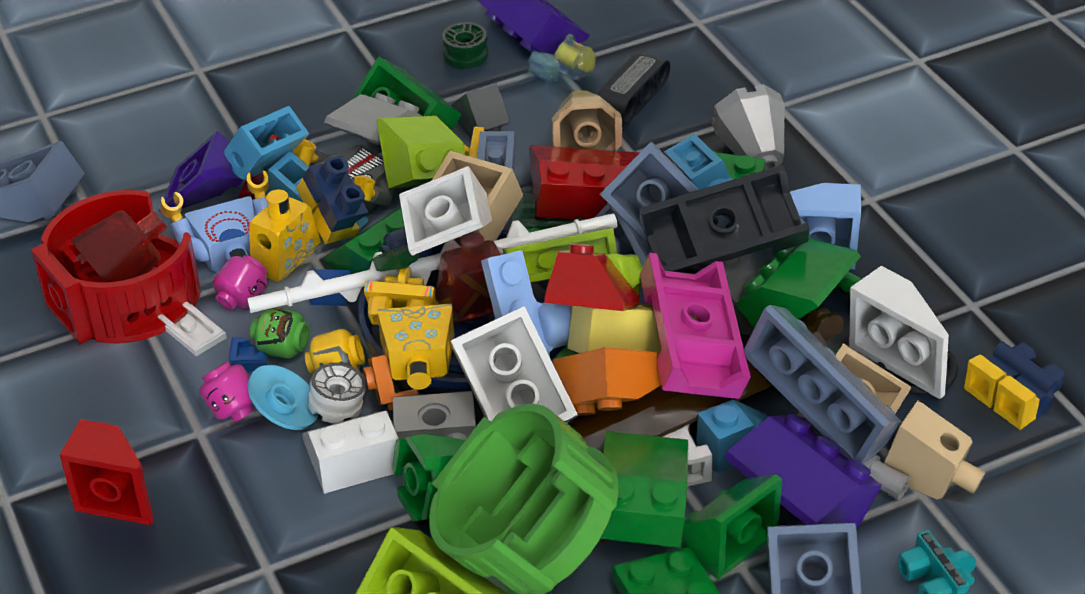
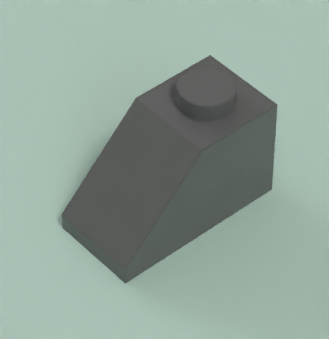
(482, 109)

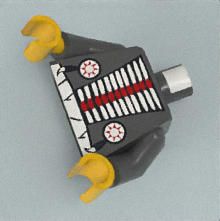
(364, 169)

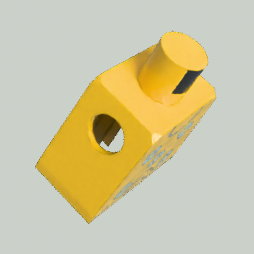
(283, 235)
(417, 342)

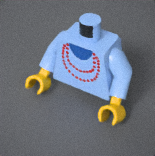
(218, 229)

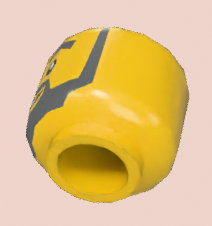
(335, 347)

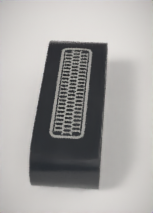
(635, 84)

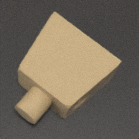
(933, 454)

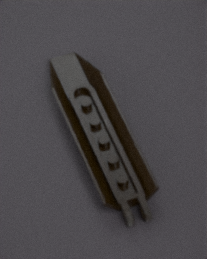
(667, 411)

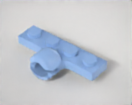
(511, 290)

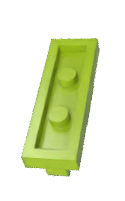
(542, 254)

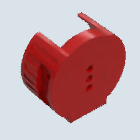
(119, 309)

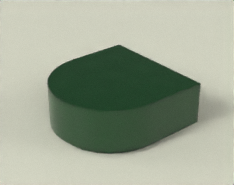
(394, 258)

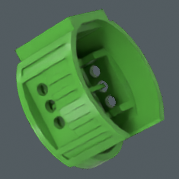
(523, 500)

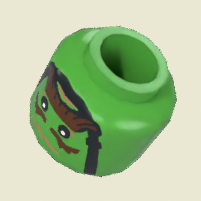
(280, 332)

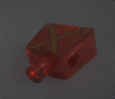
(463, 279)

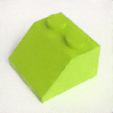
(415, 148)

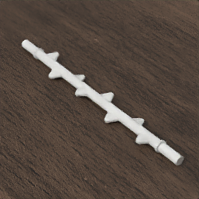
(350, 285)

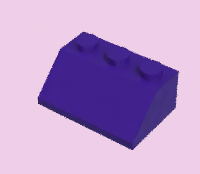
(535, 21)
(816, 478)

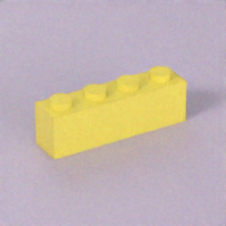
(603, 328)

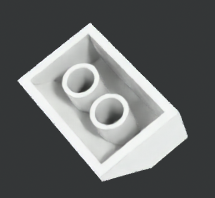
(511, 367)

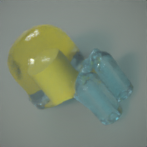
(569, 60)

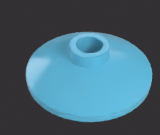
(281, 397)

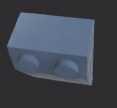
(38, 183)
(813, 559)

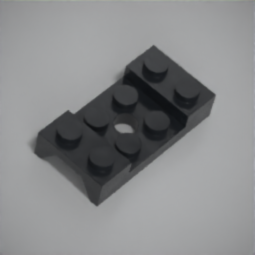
(759, 204)

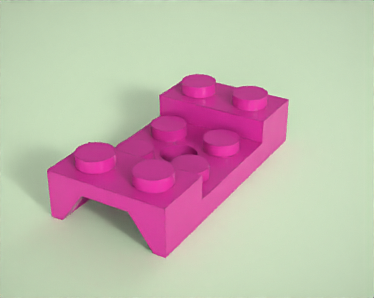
(698, 354)

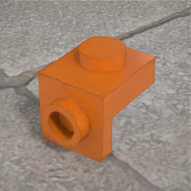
(379, 379)

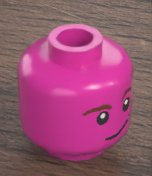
(239, 280)
(227, 392)

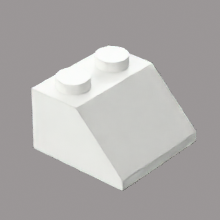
(444, 210)
(352, 451)

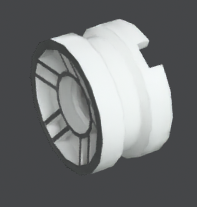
(336, 392)

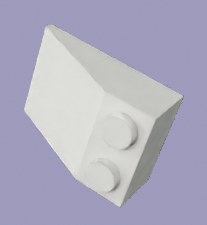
(898, 329)

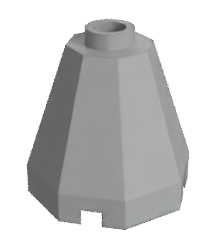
(752, 124)

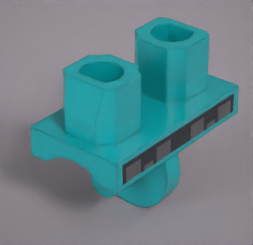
(943, 569)

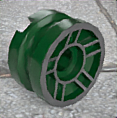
(465, 45)

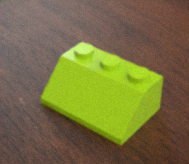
(416, 565)

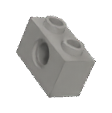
(435, 414)

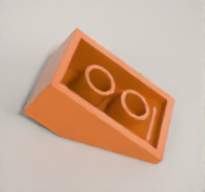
(607, 377)

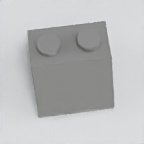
(360, 115)

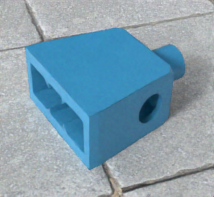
(251, 145)

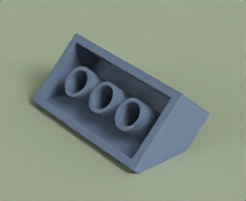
(820, 385)

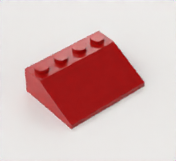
(571, 179)

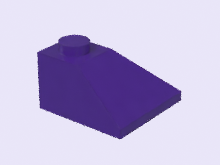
(203, 174)

